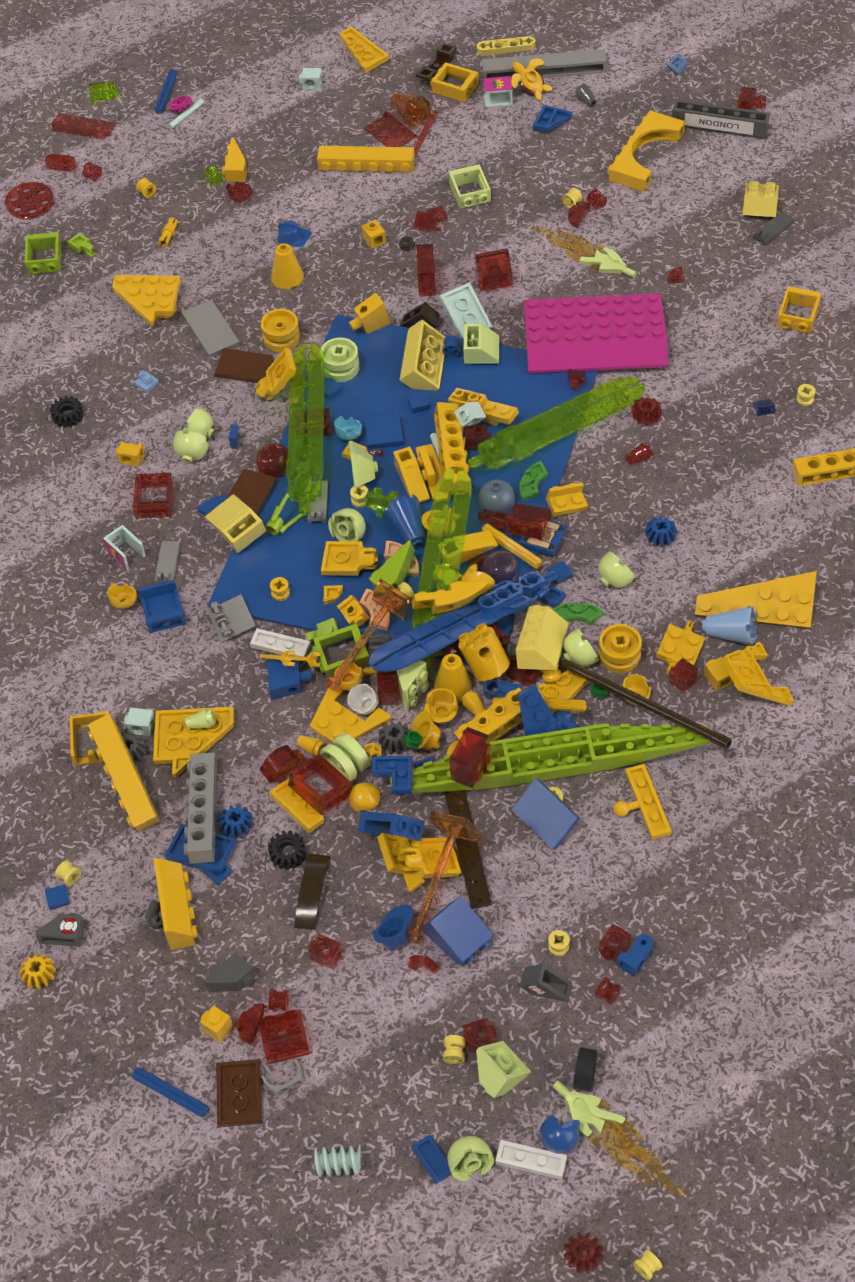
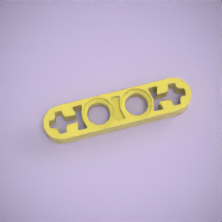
(483, 47)

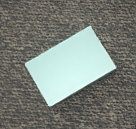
(464, 308)

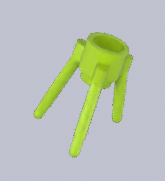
(275, 524)

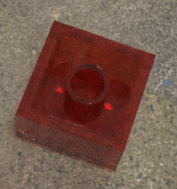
(470, 757)

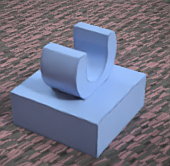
(146, 382)

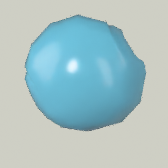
(347, 429)

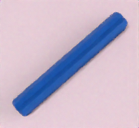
(165, 92)
(170, 1092)

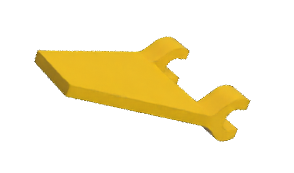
(286, 658)

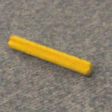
(514, 547)

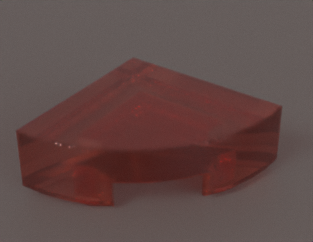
(675, 275)

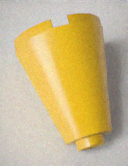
(286, 268)
(453, 676)

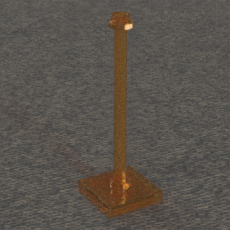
(391, 600)
(454, 828)

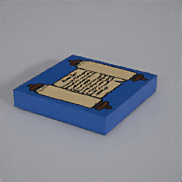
(551, 540)

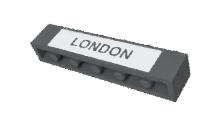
(722, 118)

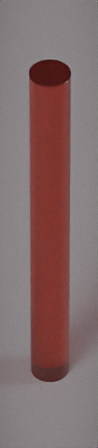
(422, 136)

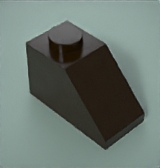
(421, 312)

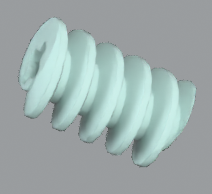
(338, 1161)

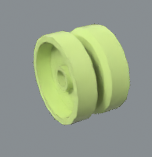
(340, 359)
(346, 756)

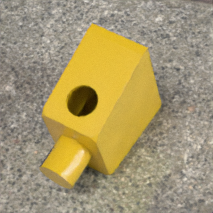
(370, 315)

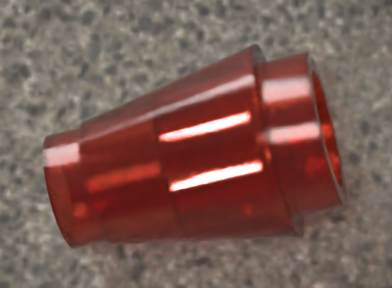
(639, 454)

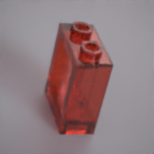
(426, 270)
(153, 509)
(318, 764)

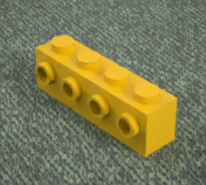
(497, 719)

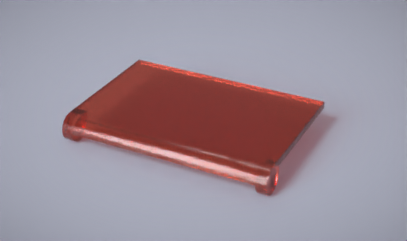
(390, 131)

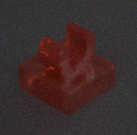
(576, 378)

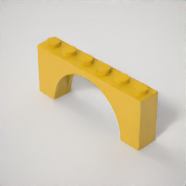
(653, 127)

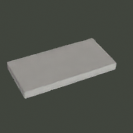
(210, 328)

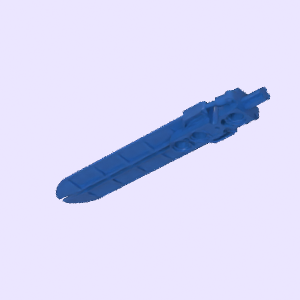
(444, 630)

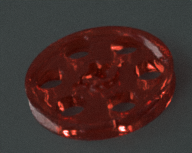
(25, 197)

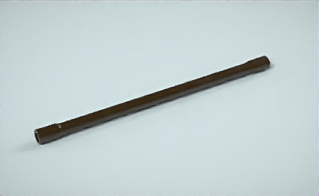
(714, 736)

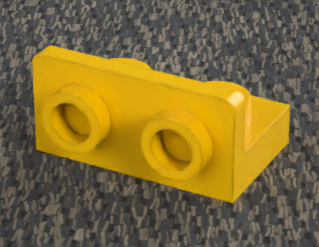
(566, 499)

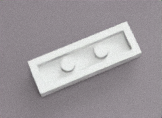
(279, 643)
(531, 1159)

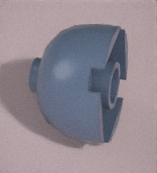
(497, 496)

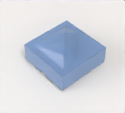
(678, 64)

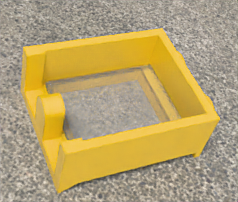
(81, 746)

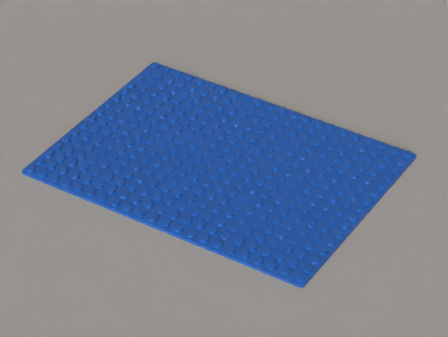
(377, 393)

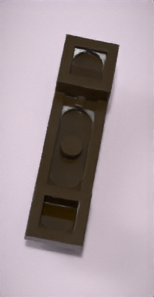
(444, 54)
(311, 891)

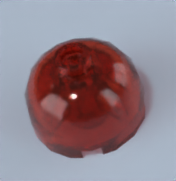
(272, 460)

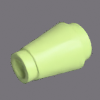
(201, 719)

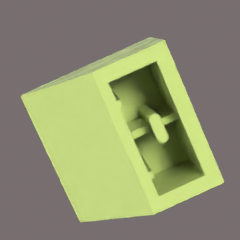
(480, 344)
(412, 682)

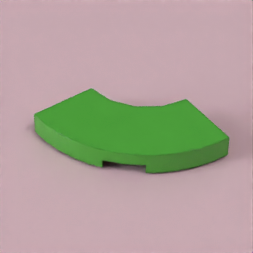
(531, 480)
(579, 612)

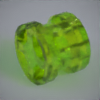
(213, 175)

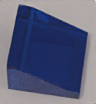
(764, 407)

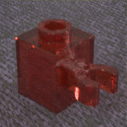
(748, 99)

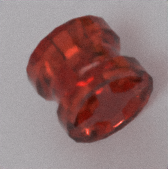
(91, 171)
(596, 199)
(608, 990)
(278, 1000)

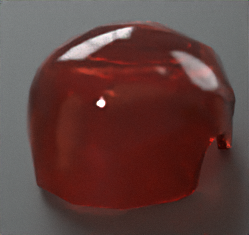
(239, 191)

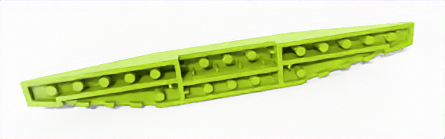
(562, 755)

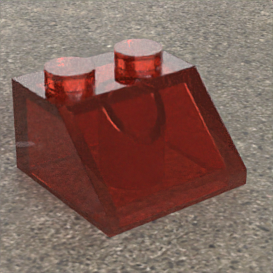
(493, 270)

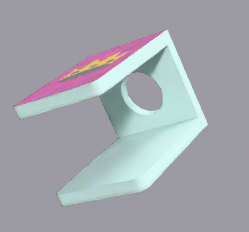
(498, 91)
(124, 536)

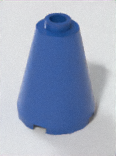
(407, 519)

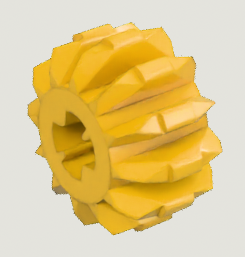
(45, 972)

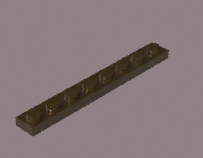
(469, 854)

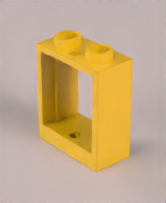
(452, 91)
(794, 296)

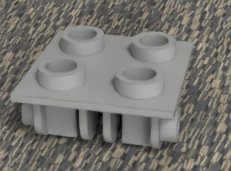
(231, 618)

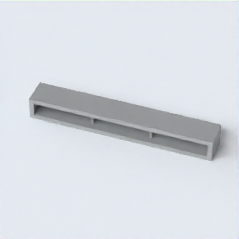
(554, 64)

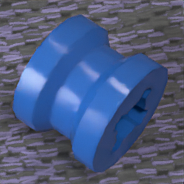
(451, 346)

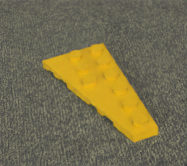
(776, 601)

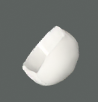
(360, 696)

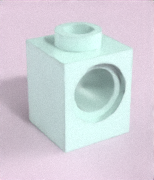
(311, 78)
(470, 414)
(140, 721)

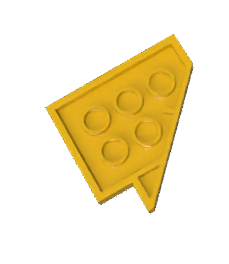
(148, 294)
(176, 742)

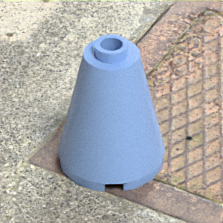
(732, 625)

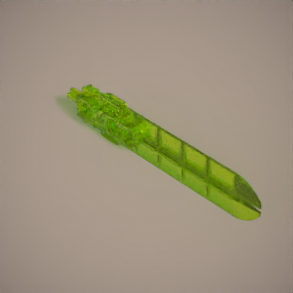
(557, 423)
(306, 450)
(435, 538)

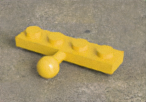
(646, 801)

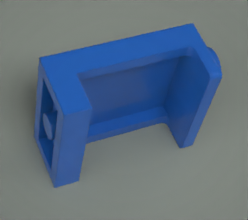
(162, 606)
(390, 823)

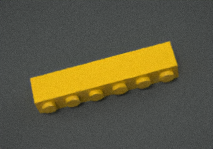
(366, 158)
(123, 773)

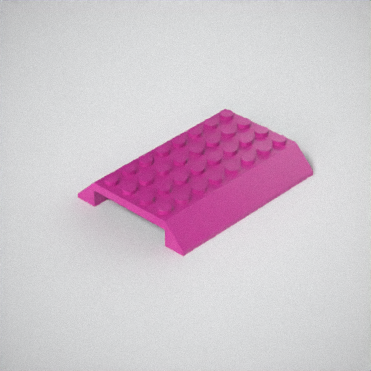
(595, 333)

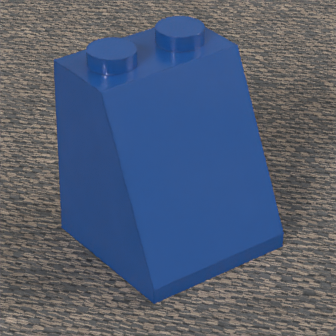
(458, 931)

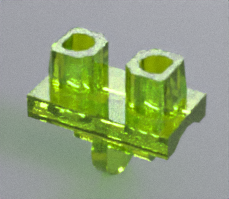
(378, 501)

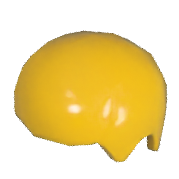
(118, 593)
(351, 678)
(638, 685)
(364, 797)

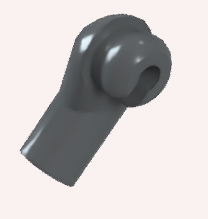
(151, 915)

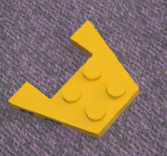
(749, 676)
(335, 719)

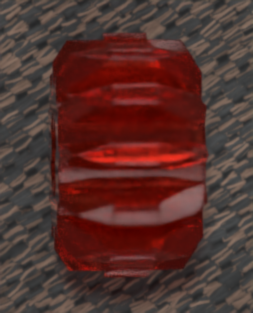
(646, 410)
(575, 1256)

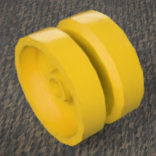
(280, 330)
(620, 648)

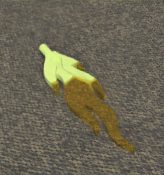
(587, 254)
(611, 1129)

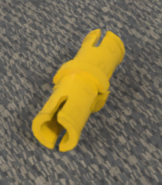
(168, 231)

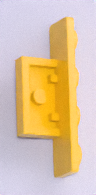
(430, 465)
(390, 846)

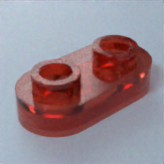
(60, 162)

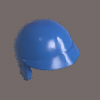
(559, 1138)

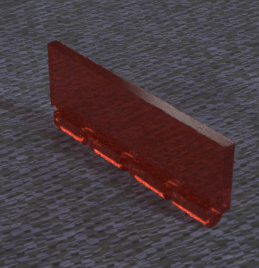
(83, 126)

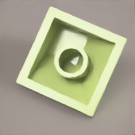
(362, 465)
(499, 1068)

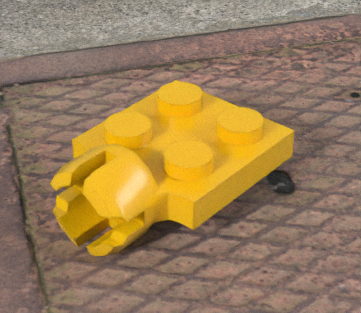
(277, 375)
(348, 558)
(424, 857)

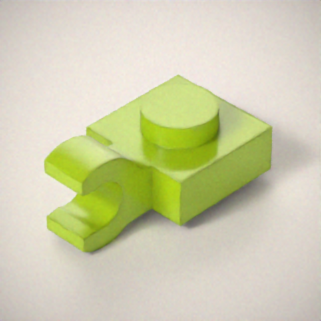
(81, 243)
(323, 628)

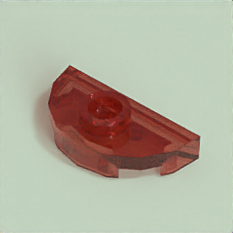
(577, 213)
(249, 1023)

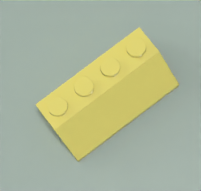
(423, 357)
(541, 639)

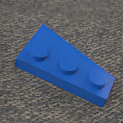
(535, 712)

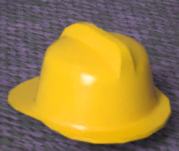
(429, 731)

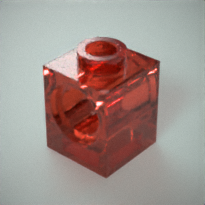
(683, 675)
(614, 935)
(329, 958)
(475, 1027)

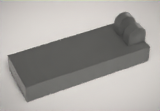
(774, 228)

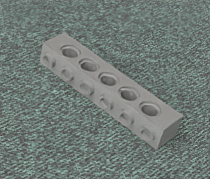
(202, 808)

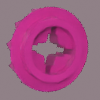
(180, 103)

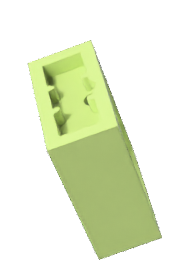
(473, 174)

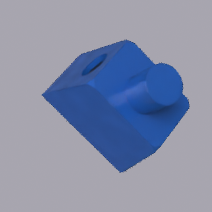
(285, 679)

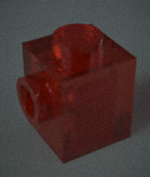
(474, 435)

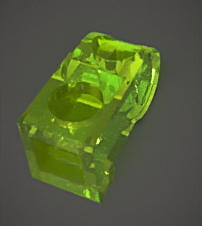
(102, 91)

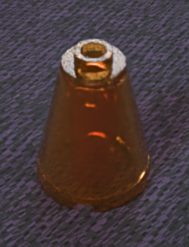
(411, 108)

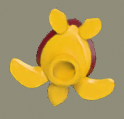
(529, 78)

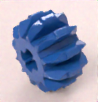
(661, 531)
(241, 816)

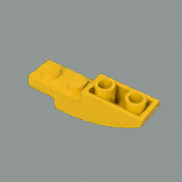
(494, 411)
(457, 596)

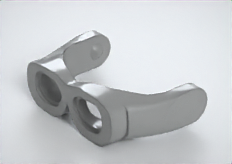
(279, 1090)

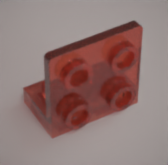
(527, 521)
(283, 1036)

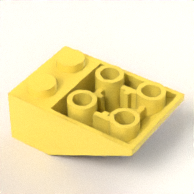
(760, 199)
(236, 523)

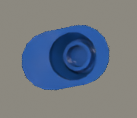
(292, 234)
(394, 927)

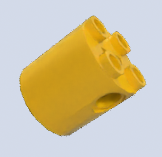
(484, 653)

